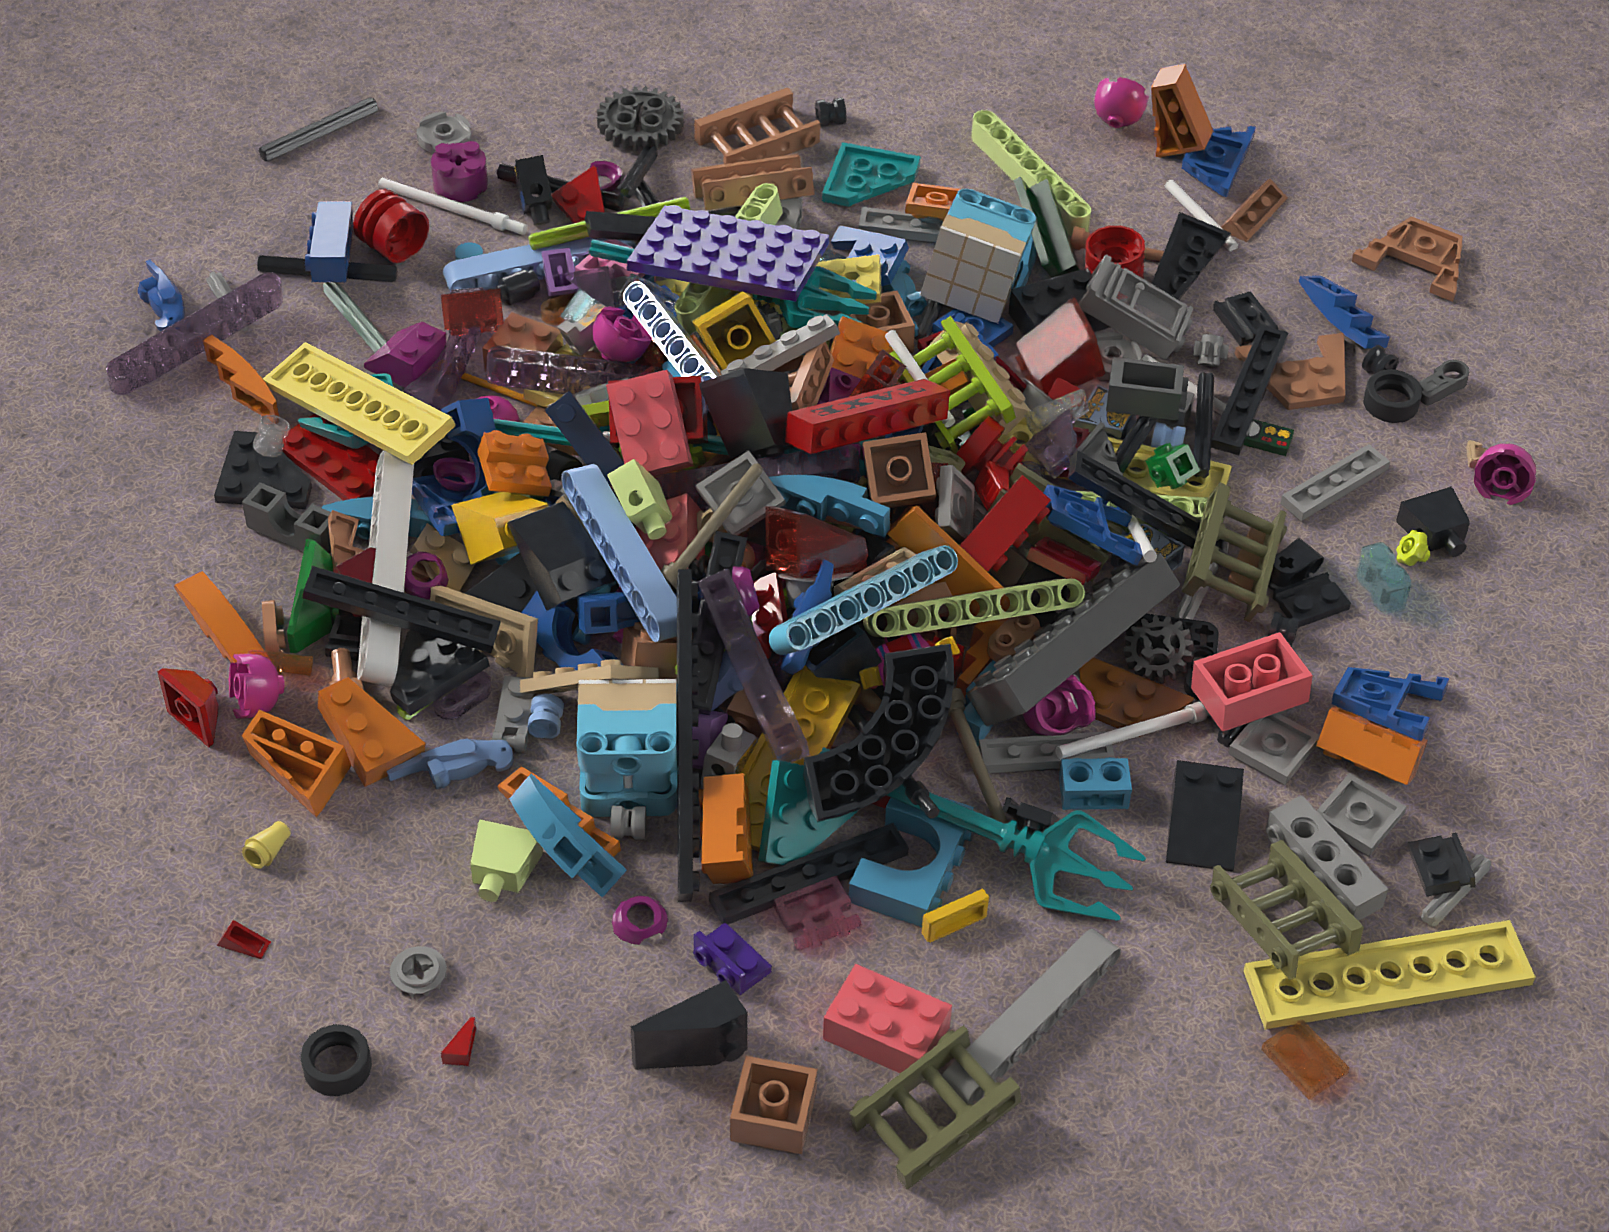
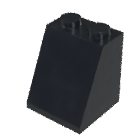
(750, 411)

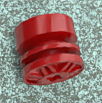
(391, 225)
(1121, 244)
(985, 446)

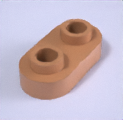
(272, 617)
(1013, 632)

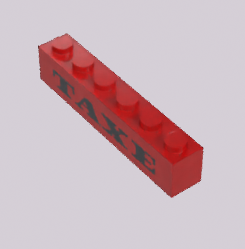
(867, 415)

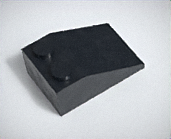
(559, 555)
(1204, 815)
(693, 1032)

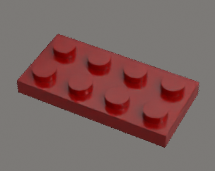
(337, 467)

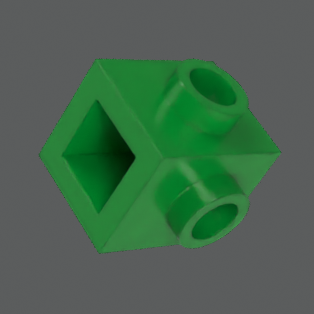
(1172, 465)

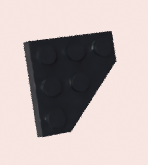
(247, 468)
(431, 669)

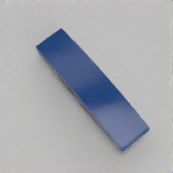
(1339, 308)

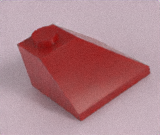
(191, 702)

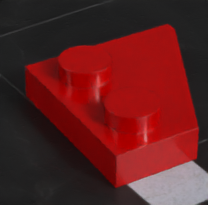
(580, 196)

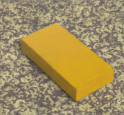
(955, 915)

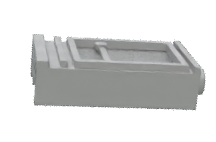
(1136, 308)

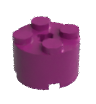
(459, 171)

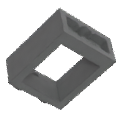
(1146, 388)

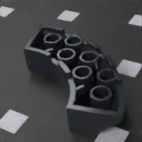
(850, 649)
(892, 742)

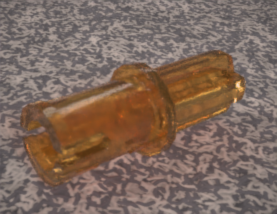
(288, 662)

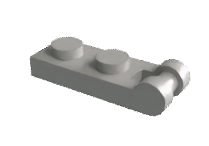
(513, 714)

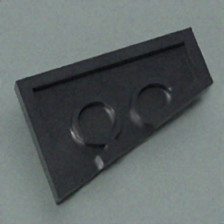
(507, 586)

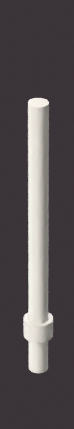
(498, 220)
(1192, 713)

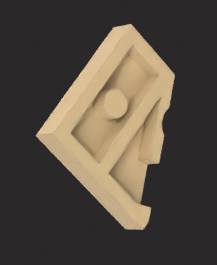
(449, 551)

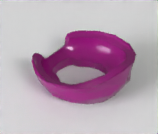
(608, 170)
(457, 468)
(419, 588)
(746, 589)
(631, 933)

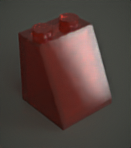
(1060, 348)
(800, 543)

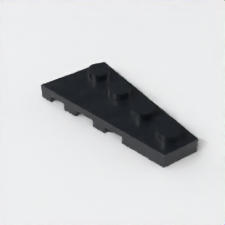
(1187, 254)

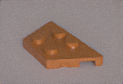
(1126, 697)

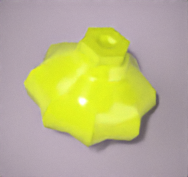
(1413, 548)

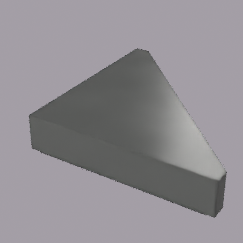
(1100, 448)

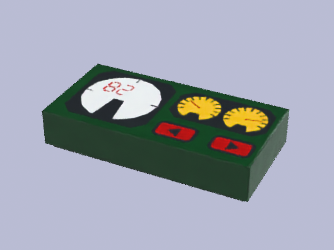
(1269, 437)

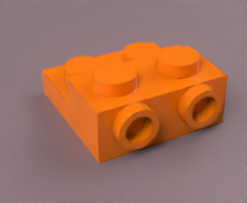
(930, 201)
(857, 346)
(514, 463)

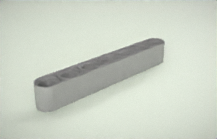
(1035, 1011)

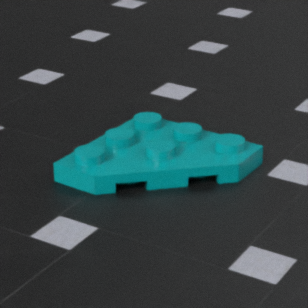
(866, 173)
(789, 823)

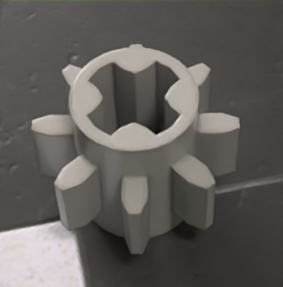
(1210, 350)

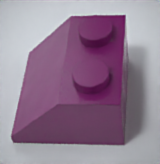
(408, 353)

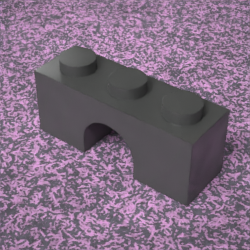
(270, 514)

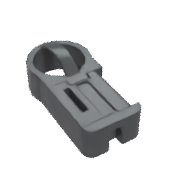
(1440, 386)

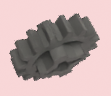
(1163, 639)

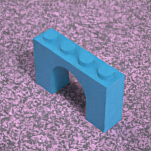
(911, 892)

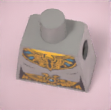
(728, 752)

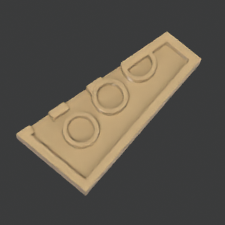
(516, 635)
(568, 679)

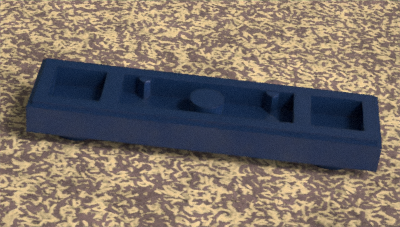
(584, 434)

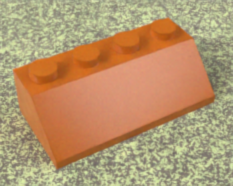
(920, 533)

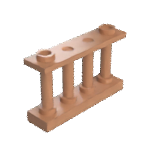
(757, 113)
(734, 182)
(811, 376)

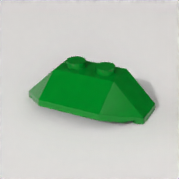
(310, 619)

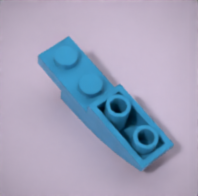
(834, 498)
(362, 509)
(562, 838)

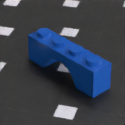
(472, 420)
(610, 612)
(555, 635)

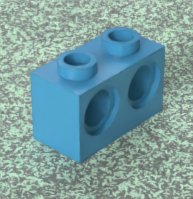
(1095, 783)

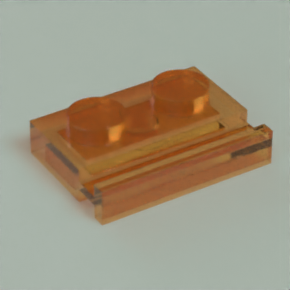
(1305, 1059)

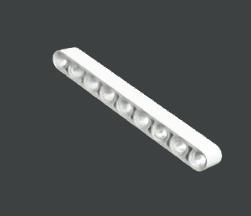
(390, 537)

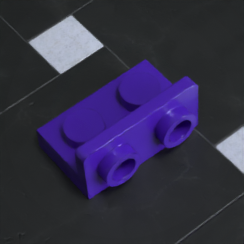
(730, 958)

